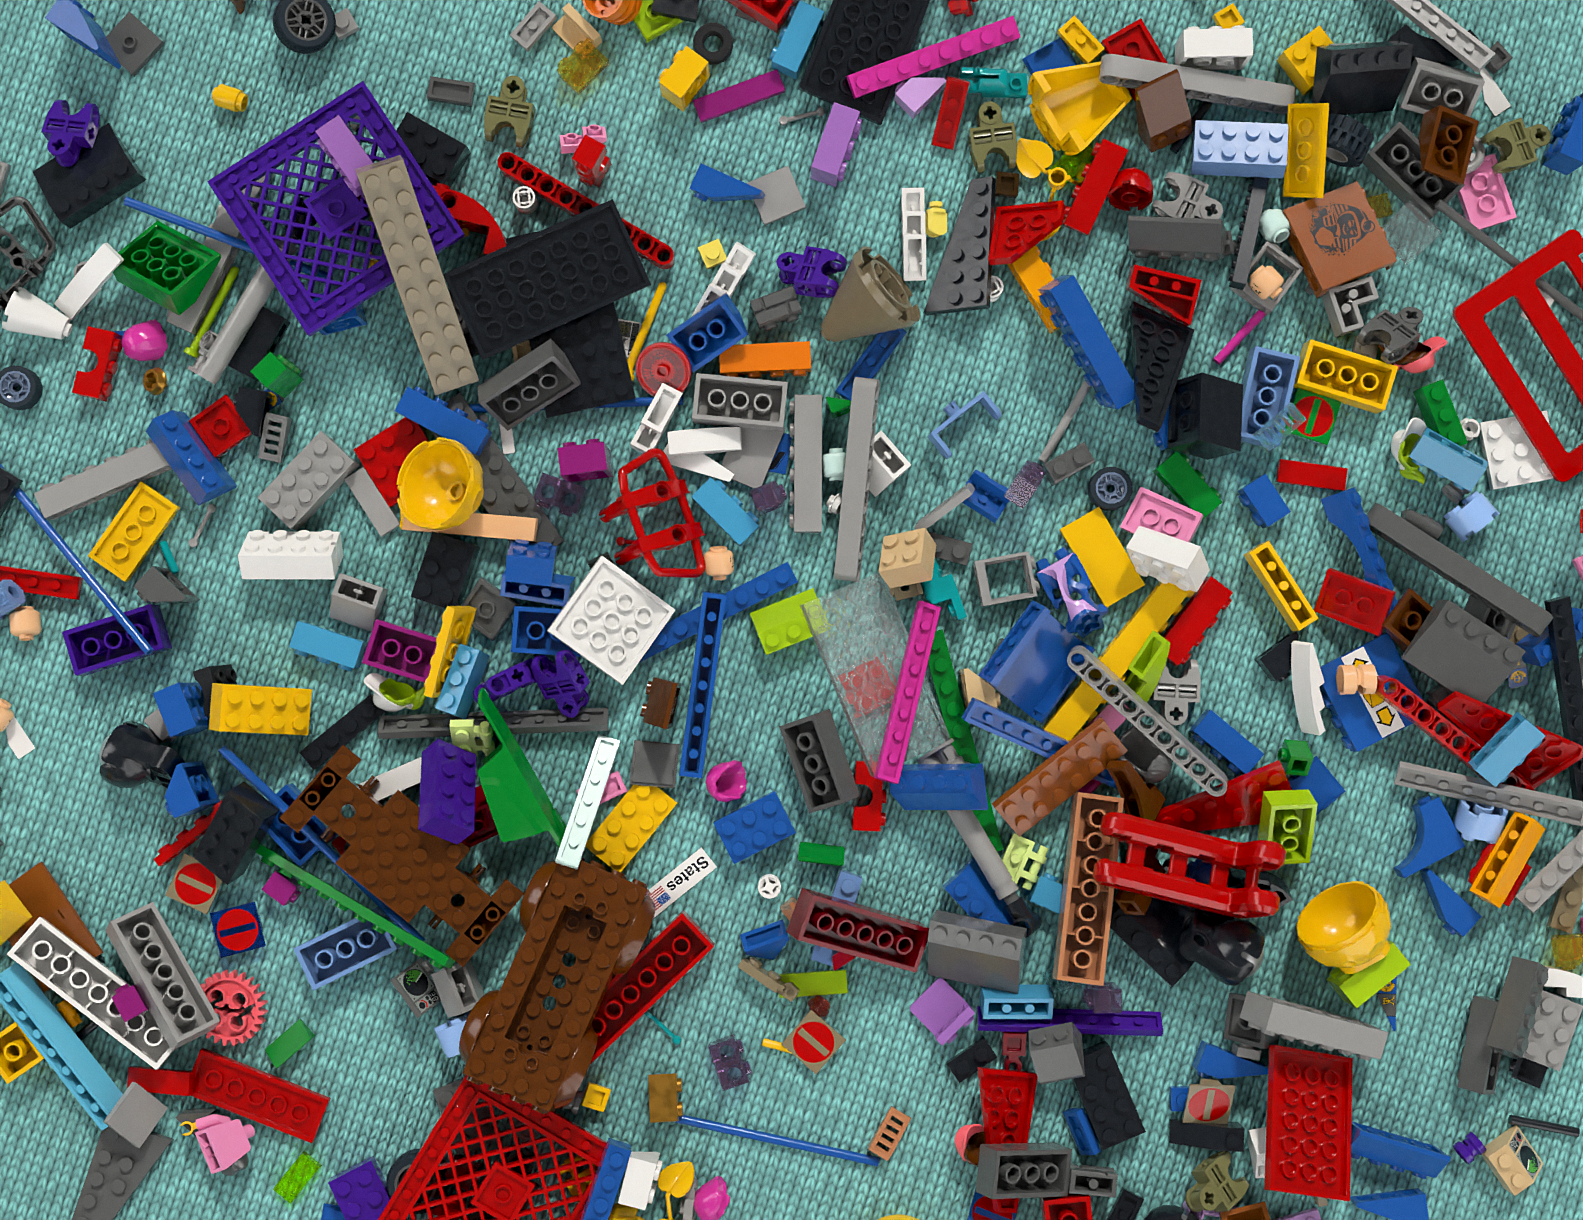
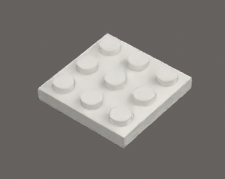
(1510, 454)

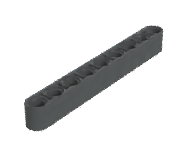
(1458, 570)

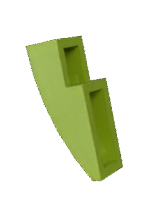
(1148, 665)

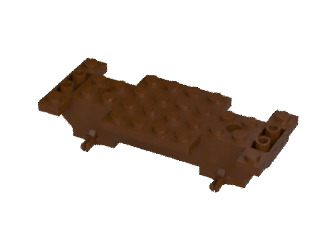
(398, 860)

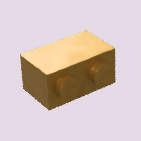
(664, 1097)

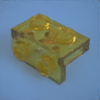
(582, 66)

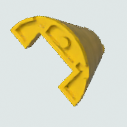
(1073, 105)

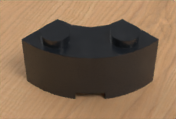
(1267, 881)

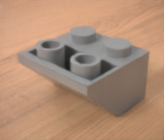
(357, 601)
(458, 988)

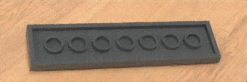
(503, 487)

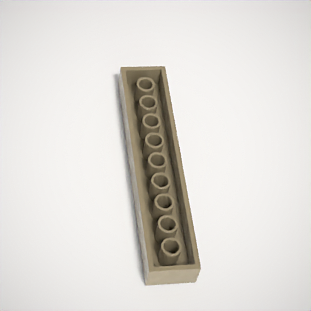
(417, 274)

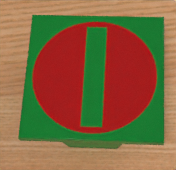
(1319, 415)

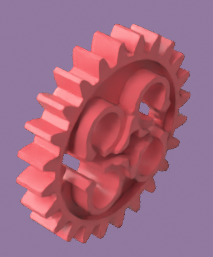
(231, 986)

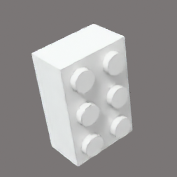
(1214, 48)
(1168, 559)

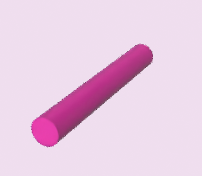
(1237, 339)

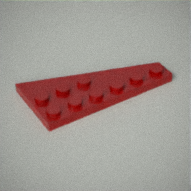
(1484, 721)
(1235, 808)
(1006, 1112)

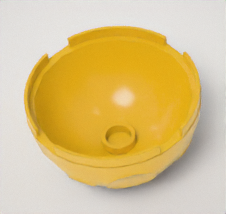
(440, 484)

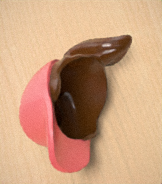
(1422, 357)
(968, 1142)

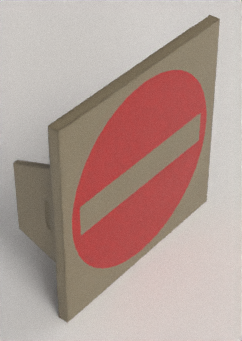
(194, 885)
(813, 1041)
(1208, 1102)

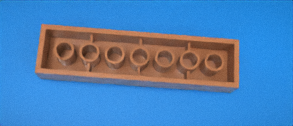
(1084, 902)

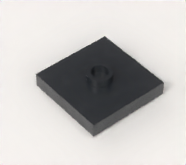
(678, 9)

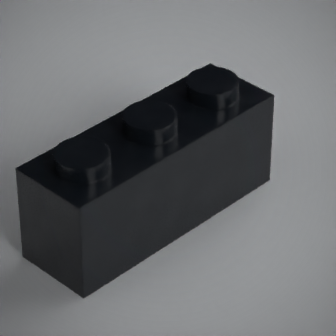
(259, 341)

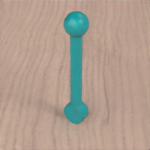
(676, 1039)

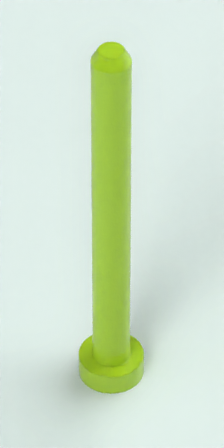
(212, 312)

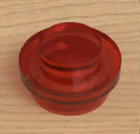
(819, 1006)

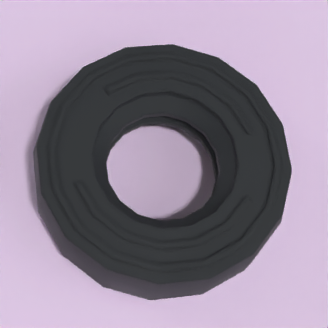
(721, 32)

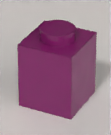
(282, 888)
(129, 1002)

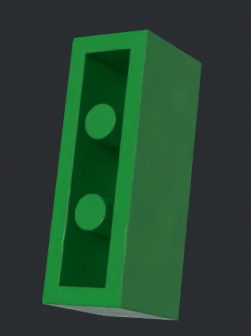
(277, 374)
(1439, 412)
(1187, 484)

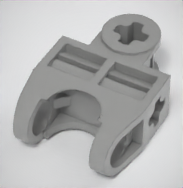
(1184, 188)
(1177, 700)

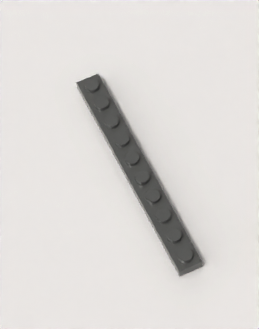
(517, 721)

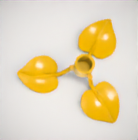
(1034, 158)
(673, 1179)

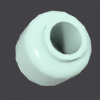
(1274, 226)
(834, 464)

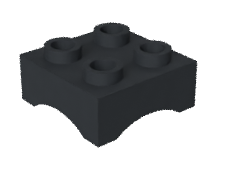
(213, 674)

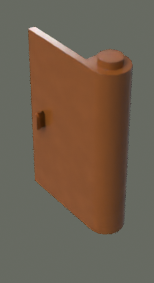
(45, 899)

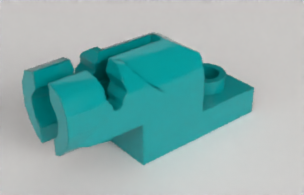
(995, 82)
(943, 589)

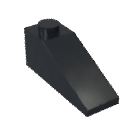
(1207, 1135)

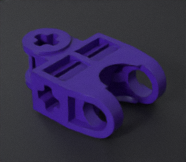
(68, 132)
(811, 271)
(507, 681)
(562, 681)

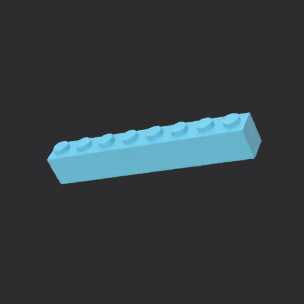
(58, 1044)

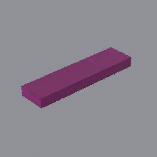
(739, 96)

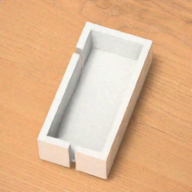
(290, 555)

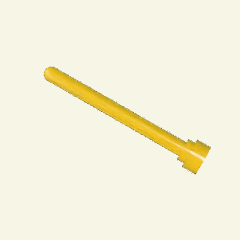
(645, 327)

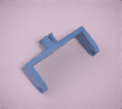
(954, 413)

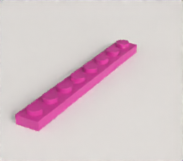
(933, 57)
(907, 692)

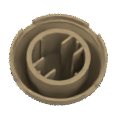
(869, 300)

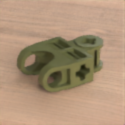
(509, 111)
(992, 137)
(1516, 144)
(1214, 1186)

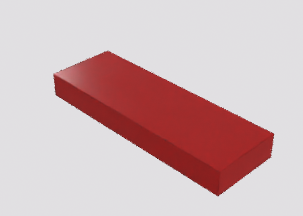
(950, 113)
(1311, 475)
(162, 1080)

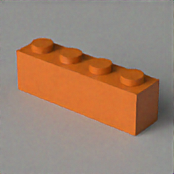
(766, 359)

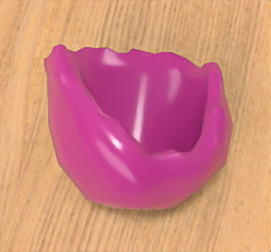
(145, 341)
(726, 781)
(711, 1199)

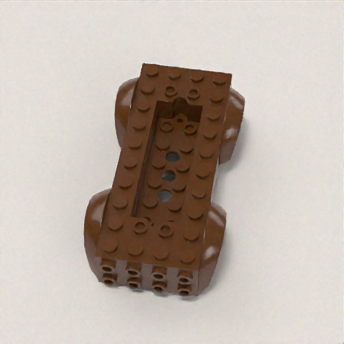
(509, 1033)

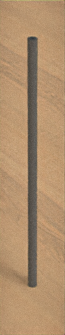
(1507, 257)

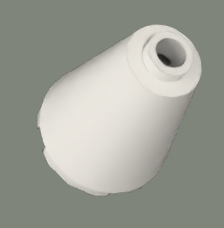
(35, 317)

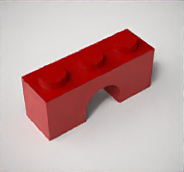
(591, 161)
(97, 382)
(869, 816)

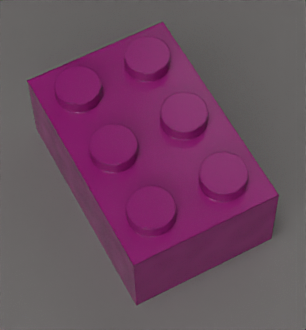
(585, 461)
(400, 650)

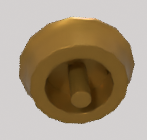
(155, 381)

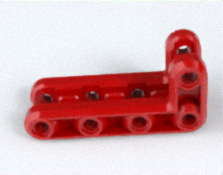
(1185, 844)

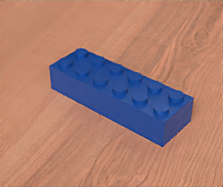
(1088, 341)

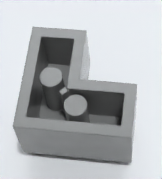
(1343, 303)

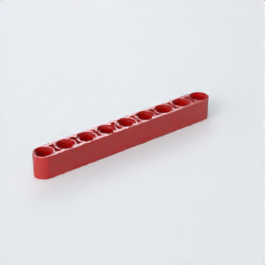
(578, 202)
(1430, 720)

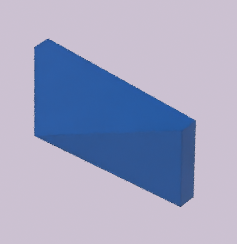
(765, 941)

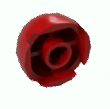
(1131, 189)

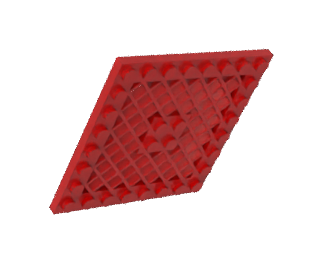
(502, 1189)

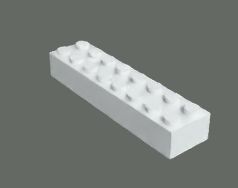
(87, 987)

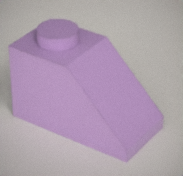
(917, 94)

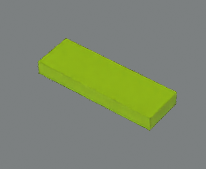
(817, 982)

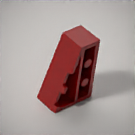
(1166, 291)

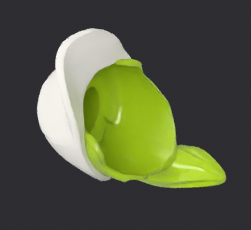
(1401, 446)
(392, 694)

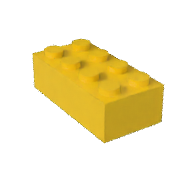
(1345, 376)
(260, 709)

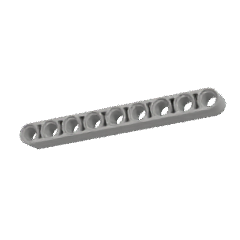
(1200, 84)
(856, 479)
(1150, 731)

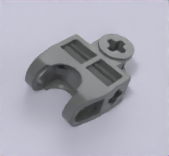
(1395, 332)

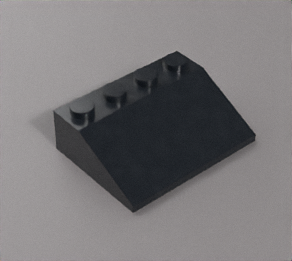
(1361, 76)
(92, 182)
(1155, 937)

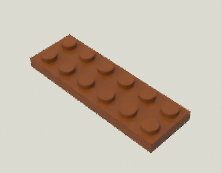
(1059, 777)

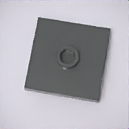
(133, 43)
(491, 609)

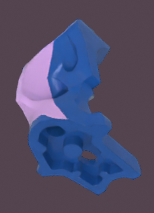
(1083, 614)

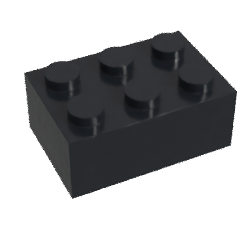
(435, 151)
(445, 571)

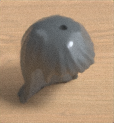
(1145, 756)

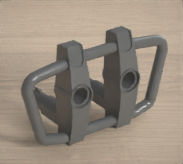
(19, 255)

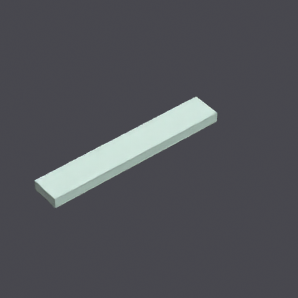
(587, 802)

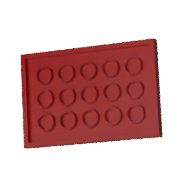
(1308, 1123)

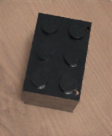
(1205, 416)

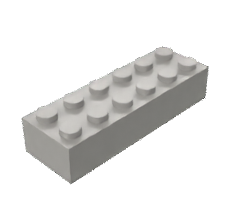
(162, 975)
(1313, 1026)

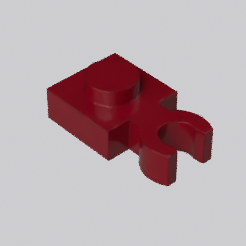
(1013, 1046)

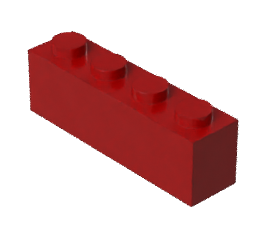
(1095, 186)
(1195, 618)

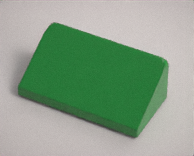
(838, 406)
(821, 853)
(289, 1043)

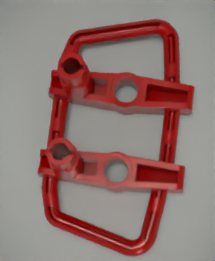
(651, 497)

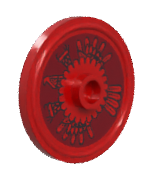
(663, 364)

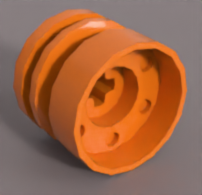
(614, 11)

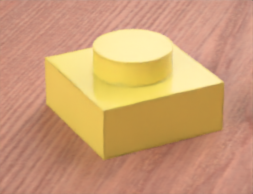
(712, 254)

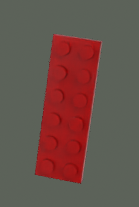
(258, 1095)

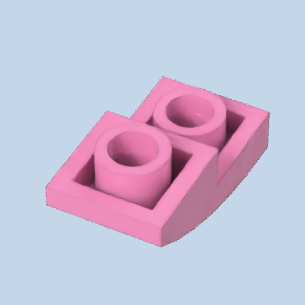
(571, 141)

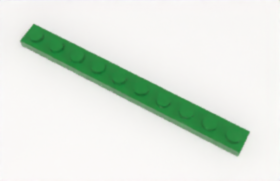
(958, 729)
(362, 912)

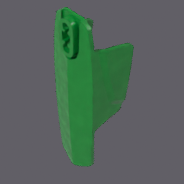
(512, 787)

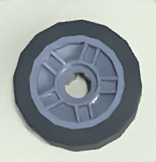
(30, 391)
(1121, 493)

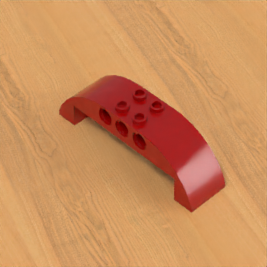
(470, 215)

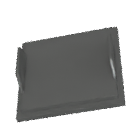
(654, 764)

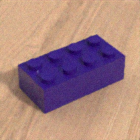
(107, 643)
(447, 792)
(360, 1191)

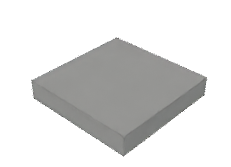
(780, 198)
(135, 1114)

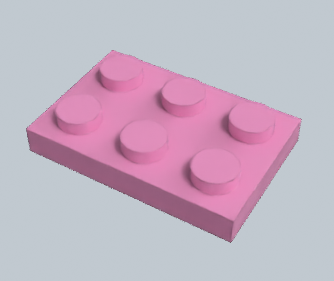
(1486, 196)
(1161, 515)

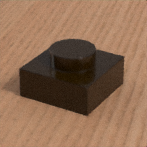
(1006, 184)

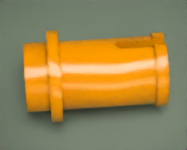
(69, 1013)

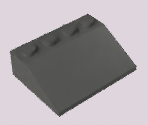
(1462, 652)
(976, 951)

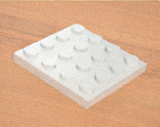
(611, 620)

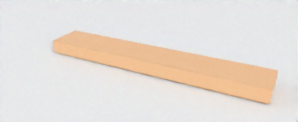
(488, 526)

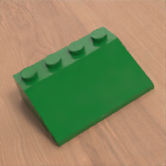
(166, 267)

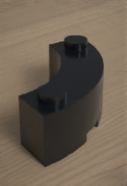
(1427, 48)

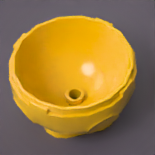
(1346, 927)

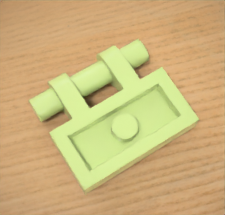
(465, 735)
(1016, 856)

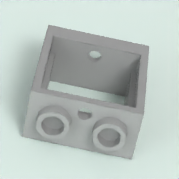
(1289, 264)
(982, 582)

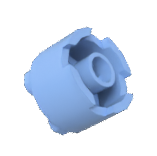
(1471, 517)
(1480, 821)
(450, 1035)

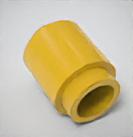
(230, 98)

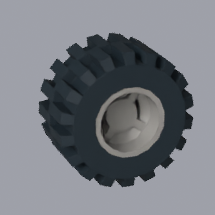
(1347, 141)

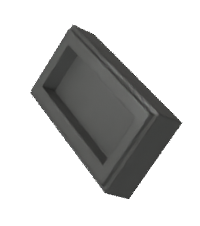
(451, 91)

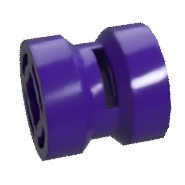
(1469, 1148)

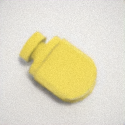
(935, 219)

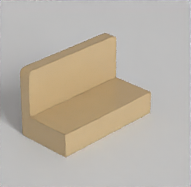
(574, 28)

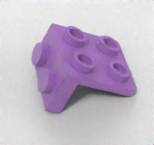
(942, 1011)

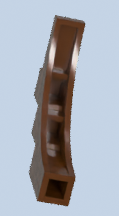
(1143, 802)

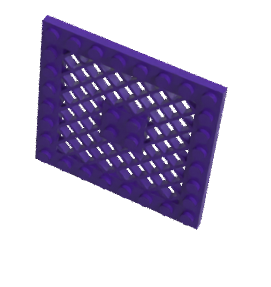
(333, 208)

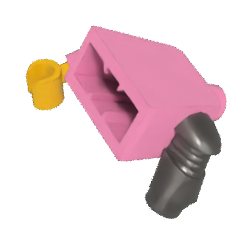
(223, 1142)

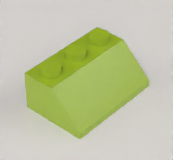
(783, 622)

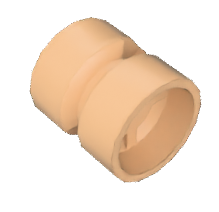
(1356, 679)

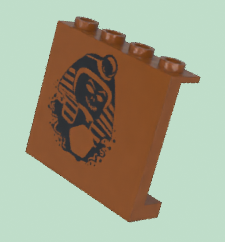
(1338, 238)

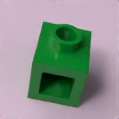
(1295, 757)

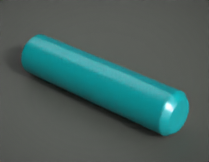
(169, 557)

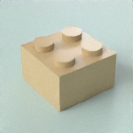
(907, 558)

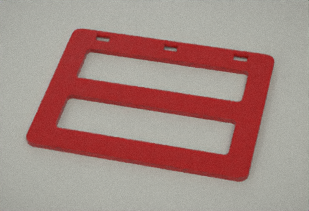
(1521, 285)

